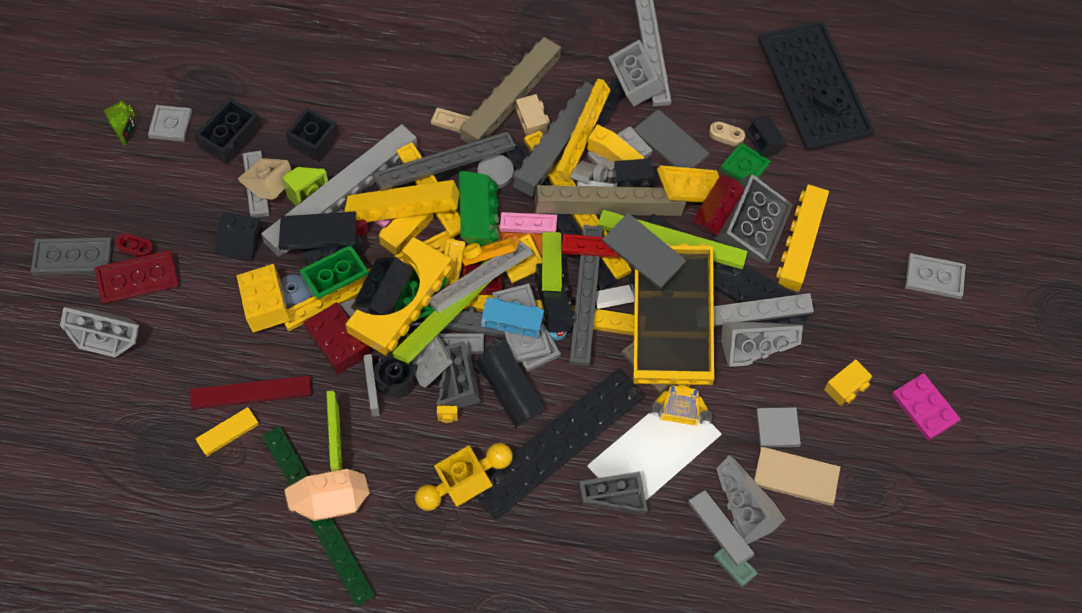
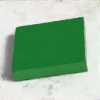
(744, 162)

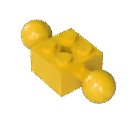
(463, 476)

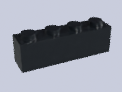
(555, 305)

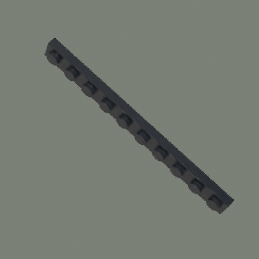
(565, 222)

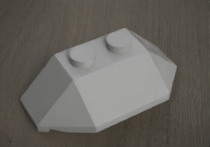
(99, 330)

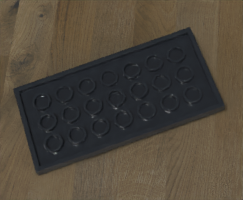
(802, 62)

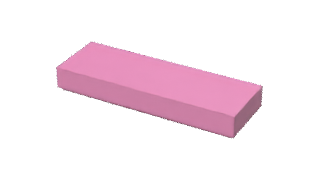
(527, 222)

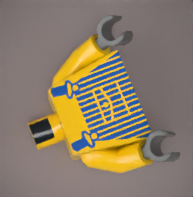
(681, 406)

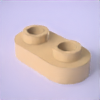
(726, 133)

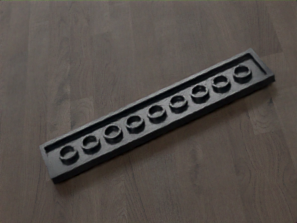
(744, 283)
(559, 442)

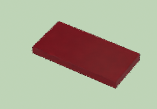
(136, 277)

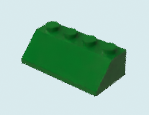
(478, 208)

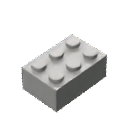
(636, 73)

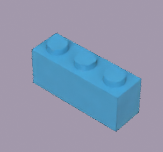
(512, 317)

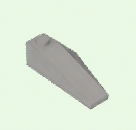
(753, 340)

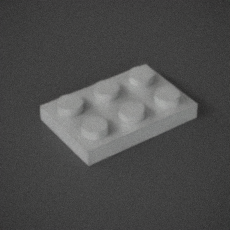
(630, 138)

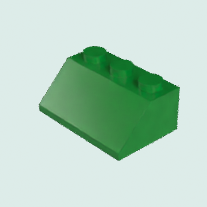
(333, 272)

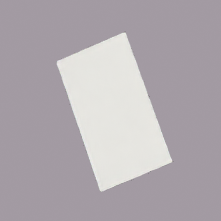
(654, 449)

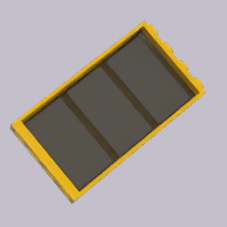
(676, 323)

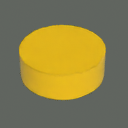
(472, 251)

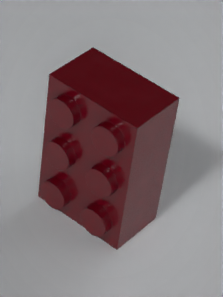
(331, 337)

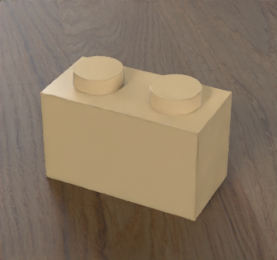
(531, 115)

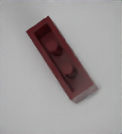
(718, 205)

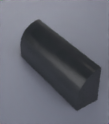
(510, 384)

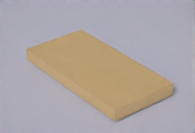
(797, 476)

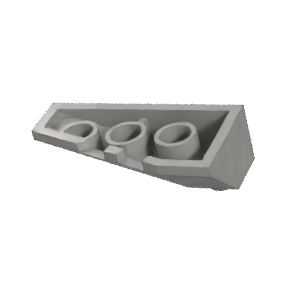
(751, 507)

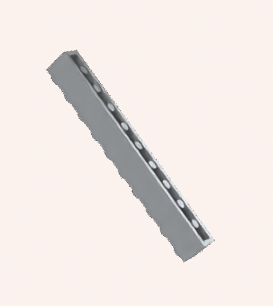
(348, 182)

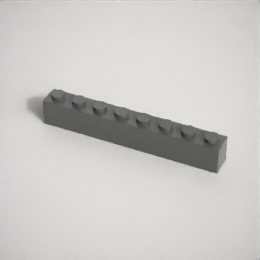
(552, 144)

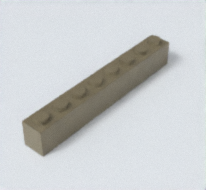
(513, 87)
(614, 199)

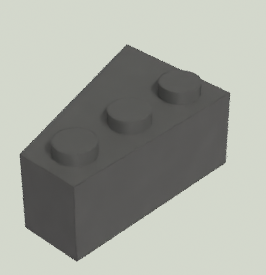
(459, 379)
(615, 493)

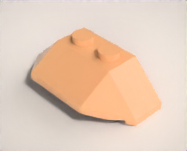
(327, 494)

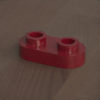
(136, 245)

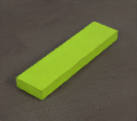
(551, 261)

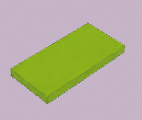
(334, 432)

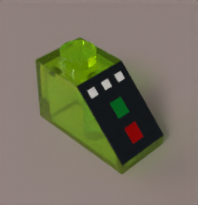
(121, 120)

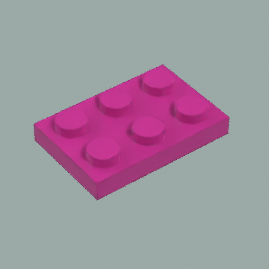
(926, 407)

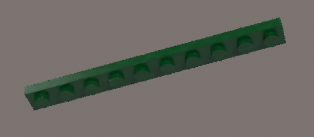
(325, 529)

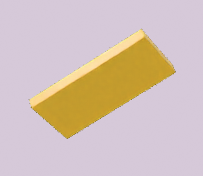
(687, 183)

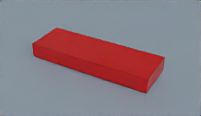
(586, 246)

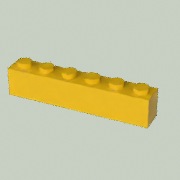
(404, 201)
(803, 237)

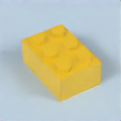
(263, 298)

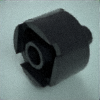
(397, 385)

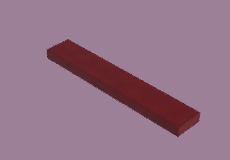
(250, 392)

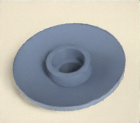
(297, 295)

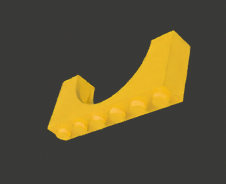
(385, 330)

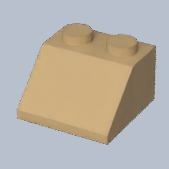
(266, 177)

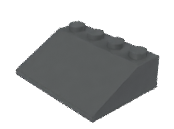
(756, 220)

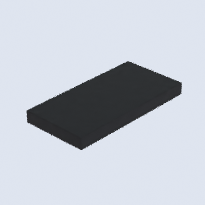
(317, 230)

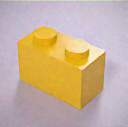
(848, 383)

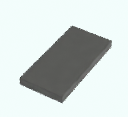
(671, 141)
(644, 251)
(70, 255)

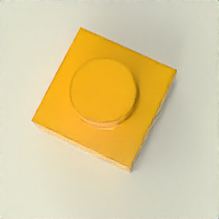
(447, 413)

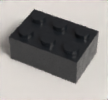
(228, 130)
(383, 286)

